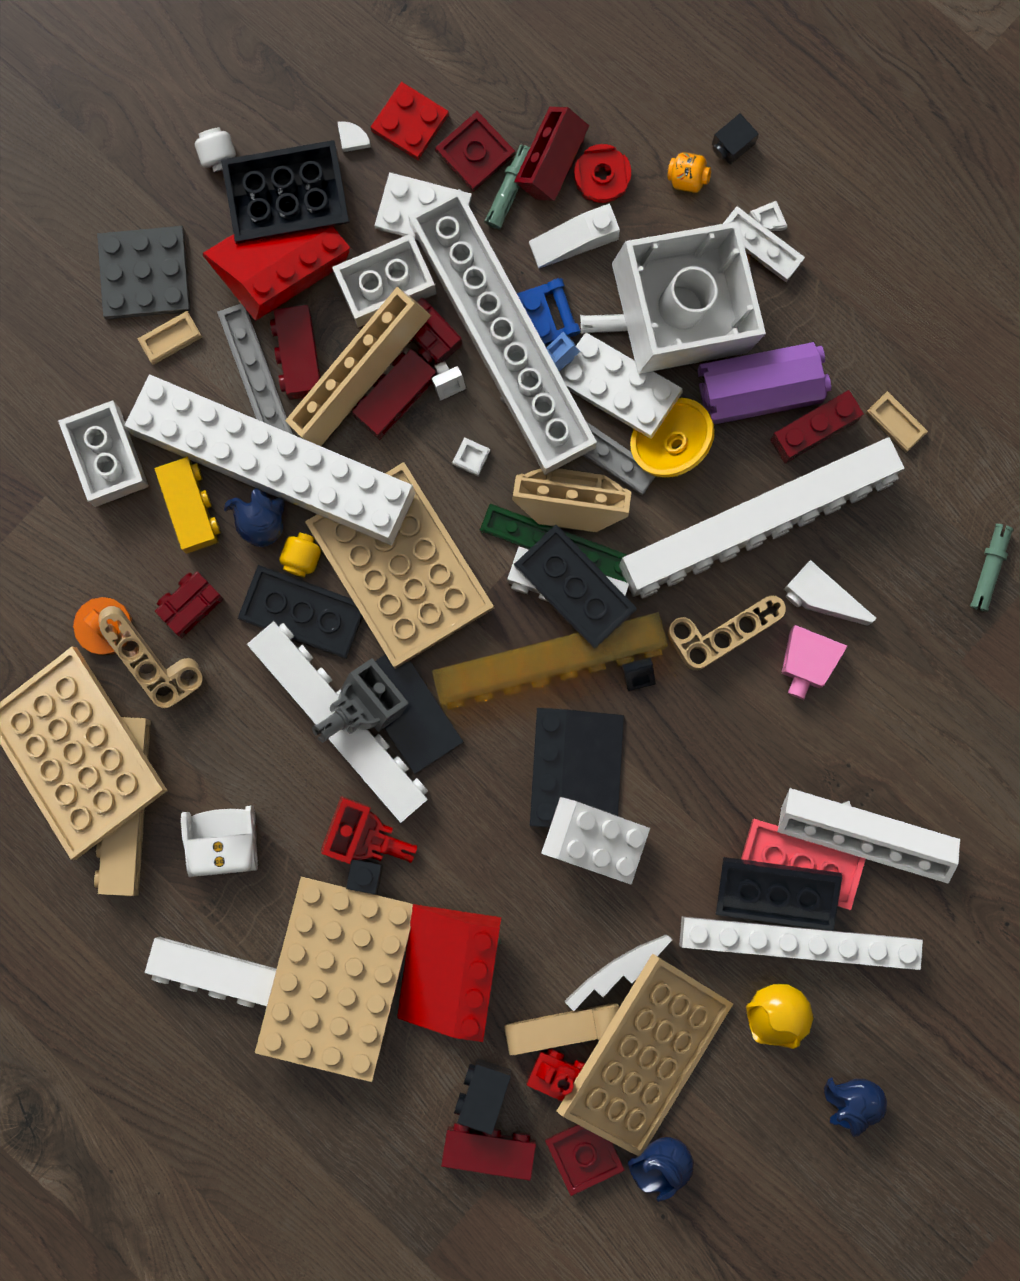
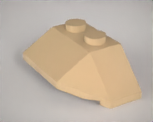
(571, 499)

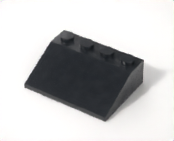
(285, 191)
(575, 760)

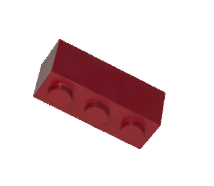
(551, 153)
(295, 350)
(394, 393)
(817, 426)
(489, 1153)

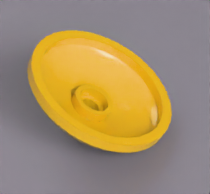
(685, 425)

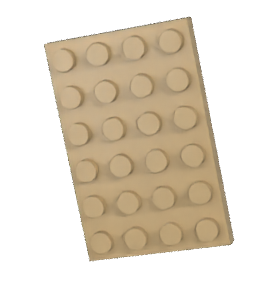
(409, 589)
(76, 753)
(335, 979)
(645, 1056)

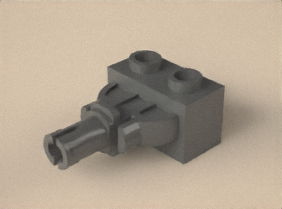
(365, 700)

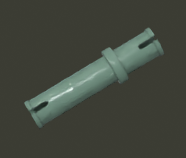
(507, 191)
(994, 557)

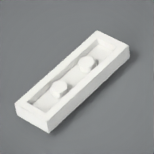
(766, 246)

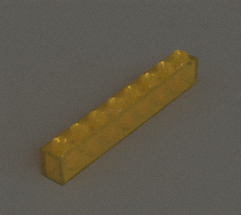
(547, 660)

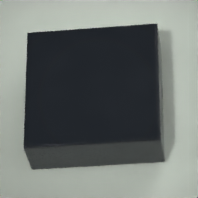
(639, 674)

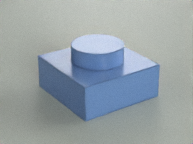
(562, 351)

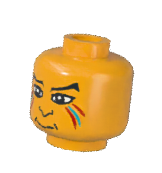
(689, 172)

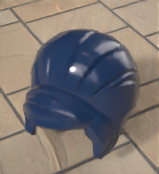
(259, 520)
(859, 1104)
(662, 1167)

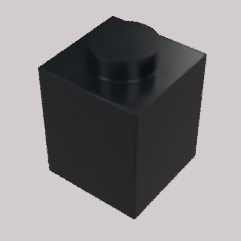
(734, 139)
(364, 876)

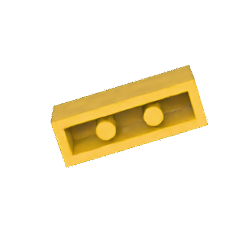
(188, 504)

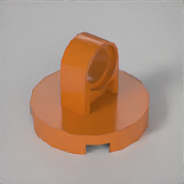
(87, 626)

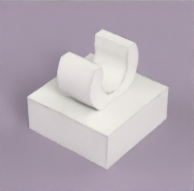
(447, 381)

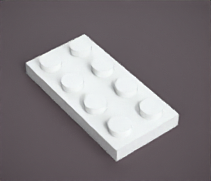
(614, 386)

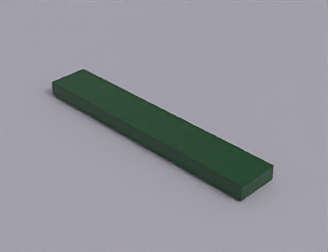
(527, 532)

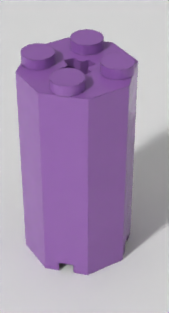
(764, 383)

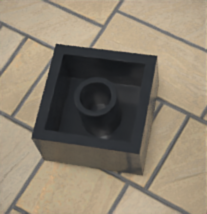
(484, 1095)

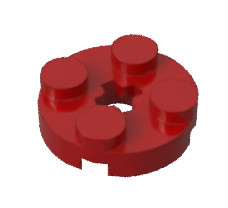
(614, 162)

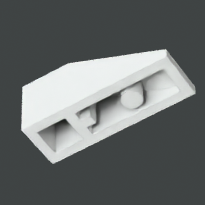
(576, 236)
(822, 594)

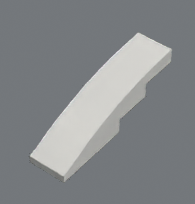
(626, 965)

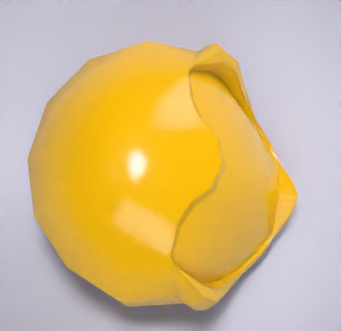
(779, 1016)

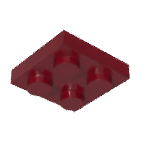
(475, 151)
(583, 1158)

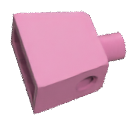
(809, 660)

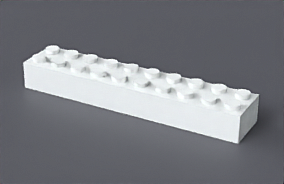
(502, 332)
(270, 459)
(760, 517)

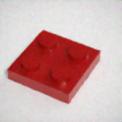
(409, 120)

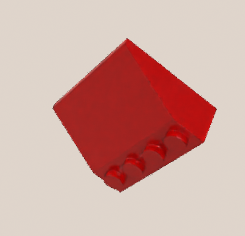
(276, 268)
(449, 971)

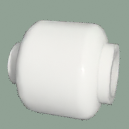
(213, 147)

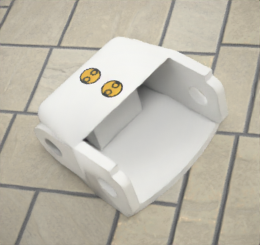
(220, 841)

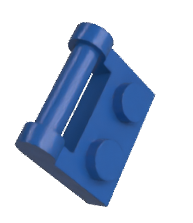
(539, 312)

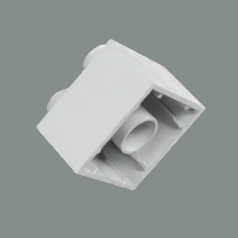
(688, 297)

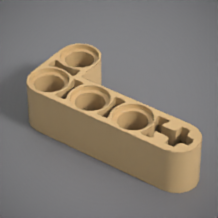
(729, 628)
(144, 655)
(559, 1029)

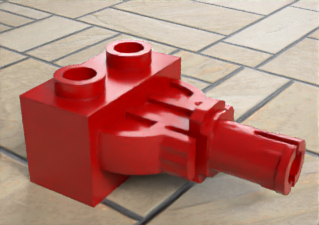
(357, 833)
(553, 1074)

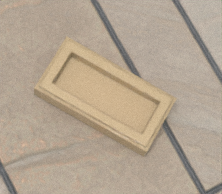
(169, 337)
(896, 422)

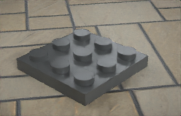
(143, 272)

